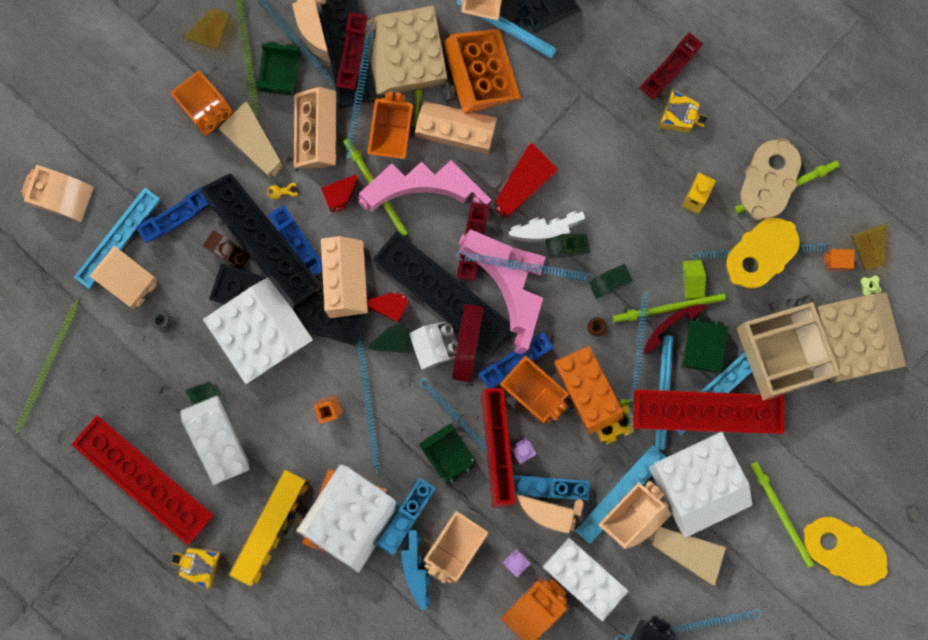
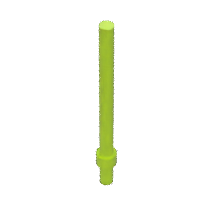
(356, 156)
(819, 172)
(632, 315)
(763, 481)

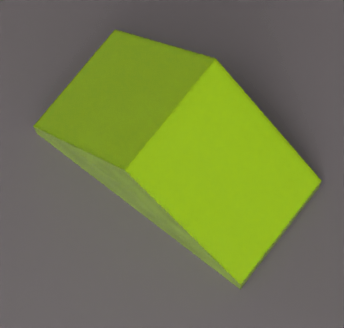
(694, 279)

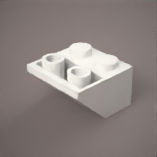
(434, 344)

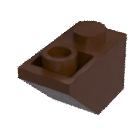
(226, 250)

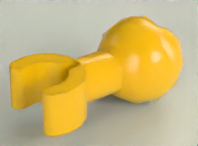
(277, 191)

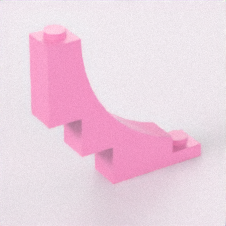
(448, 182)
(521, 304)

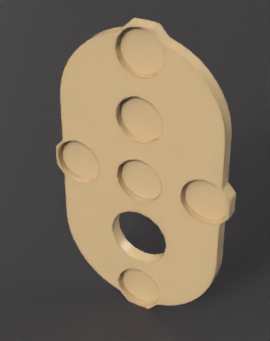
(768, 189)

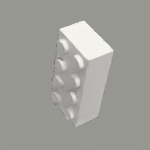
(215, 440)
(585, 579)

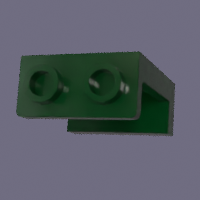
(278, 69)
(705, 345)
(448, 453)

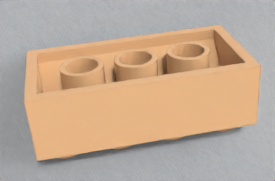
(315, 128)
(455, 128)
(344, 276)

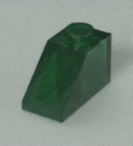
(567, 245)
(610, 281)
(392, 340)
(203, 392)

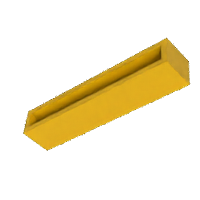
(268, 527)

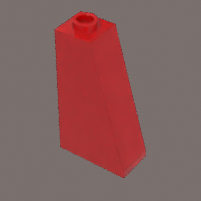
(526, 179)

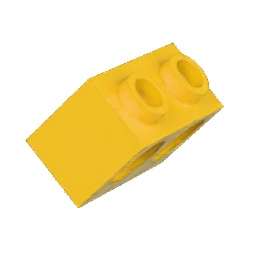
(617, 429)

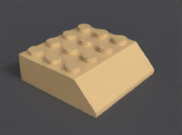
(405, 51)
(862, 336)
(788, 350)

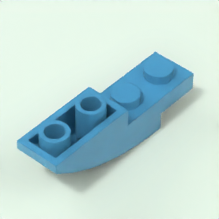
(551, 487)
(406, 516)
(416, 578)

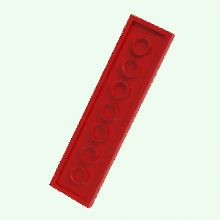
(707, 411)
(142, 480)

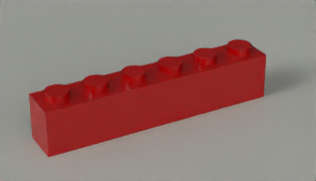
(497, 448)

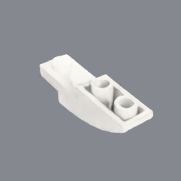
(539, 231)

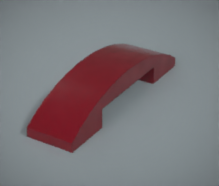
(352, 51)
(671, 66)
(477, 222)
(689, 313)
(467, 343)

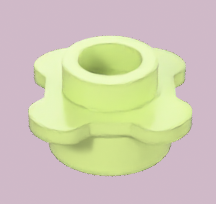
(867, 290)

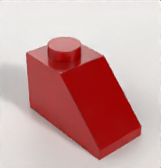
(340, 193)
(389, 305)

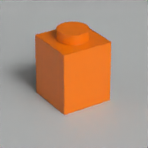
(839, 260)
(328, 409)

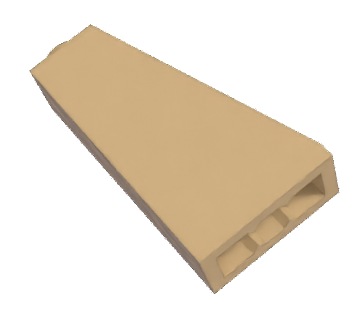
(251, 140)
(692, 553)

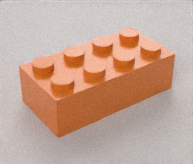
(588, 390)

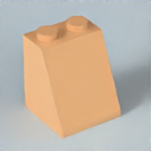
(124, 278)

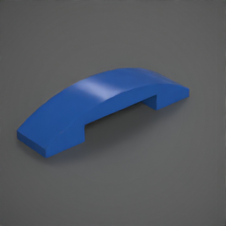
(173, 217)
(295, 238)
(498, 371)

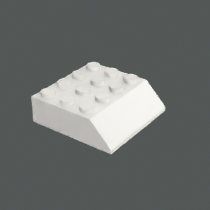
(257, 330)
(702, 484)
(349, 518)

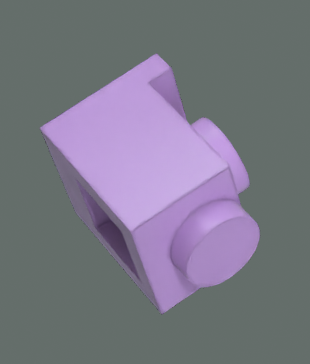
(522, 451)
(516, 563)

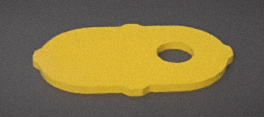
(770, 244)
(854, 556)

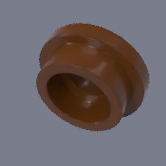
(599, 321)

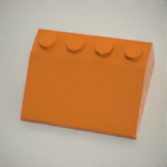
(480, 69)

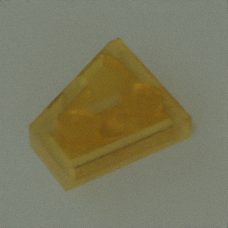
(209, 29)
(871, 246)

